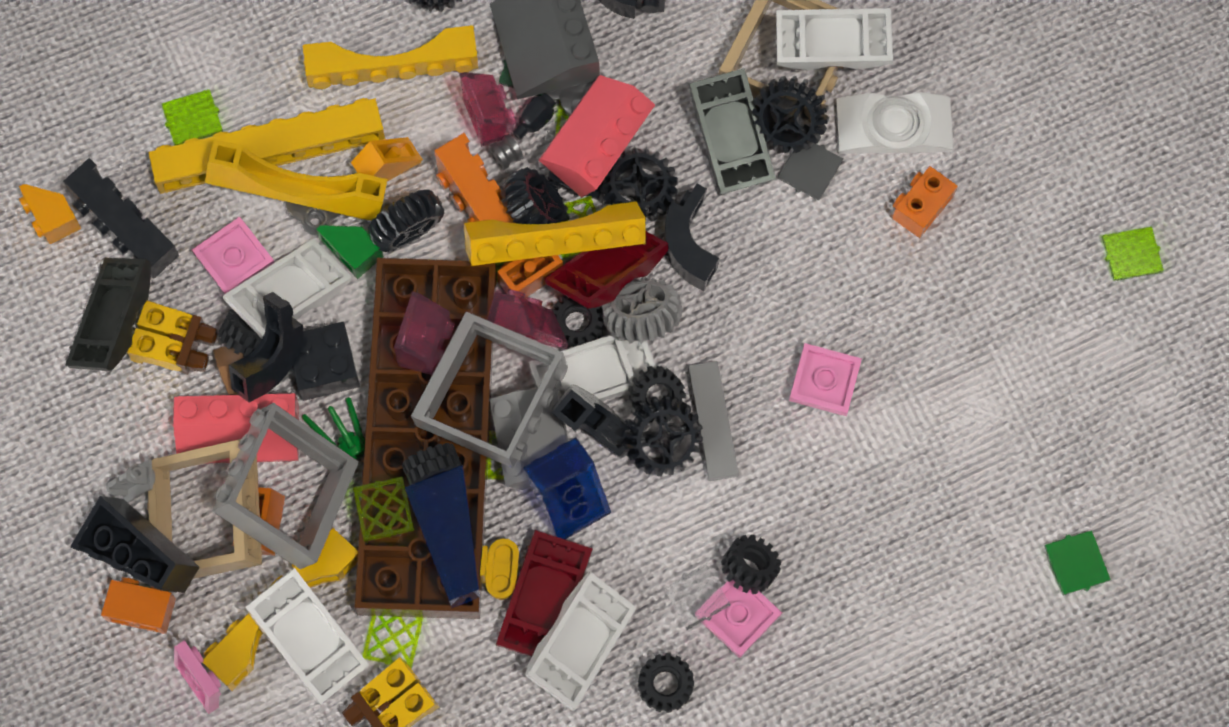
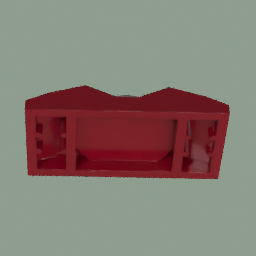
(601, 274)
(545, 582)

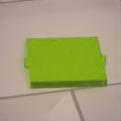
(192, 117)
(1132, 253)

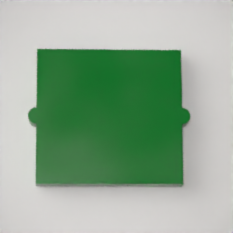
(1077, 562)

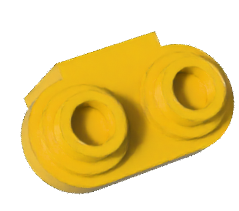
(500, 568)

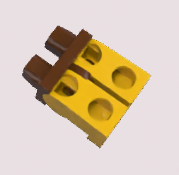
(171, 339)
(391, 699)

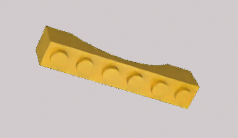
(332, 65)
(241, 170)
(503, 241)
(235, 654)

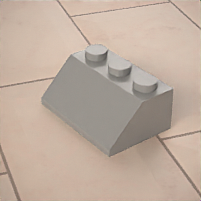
(507, 415)

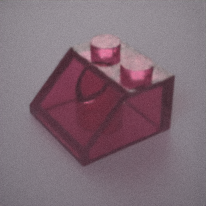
(486, 107)
(527, 318)
(422, 334)

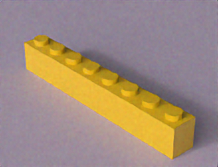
(277, 142)

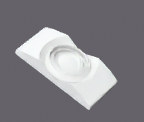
(834, 38)
(894, 123)
(303, 278)
(600, 367)
(306, 636)
(579, 640)

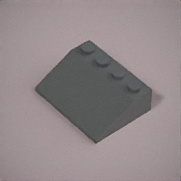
(545, 44)

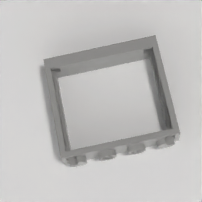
(448, 367)
(327, 506)

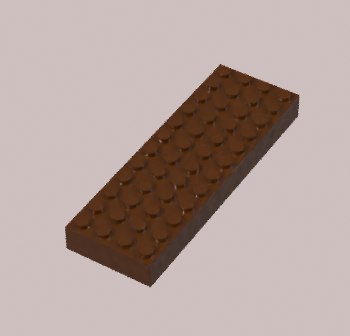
(397, 571)

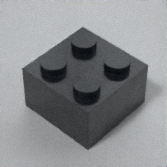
(325, 362)

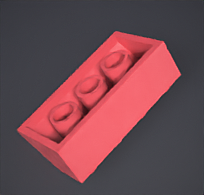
(596, 134)
(226, 418)

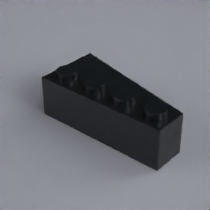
(118, 218)
(133, 545)

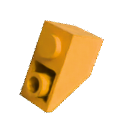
(51, 212)

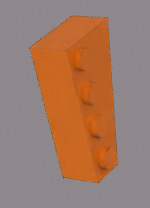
(468, 182)

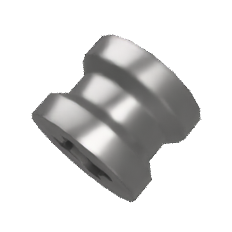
(506, 152)

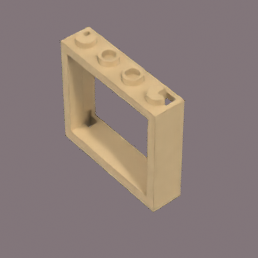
(748, 31)
(160, 505)

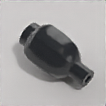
(535, 115)

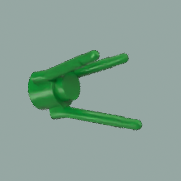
(349, 443)

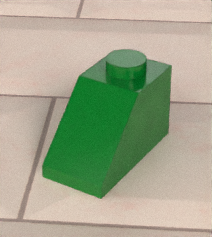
(351, 247)

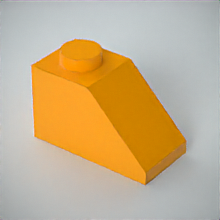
(387, 158)

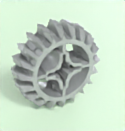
(643, 311)

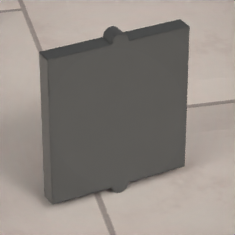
(811, 170)

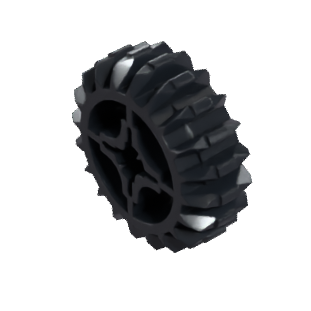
(808, 132)
(650, 183)
(532, 198)
(406, 220)
(685, 432)

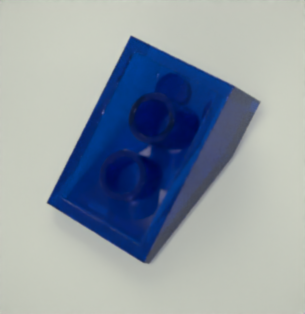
(568, 488)

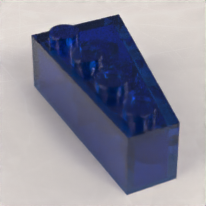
(445, 523)

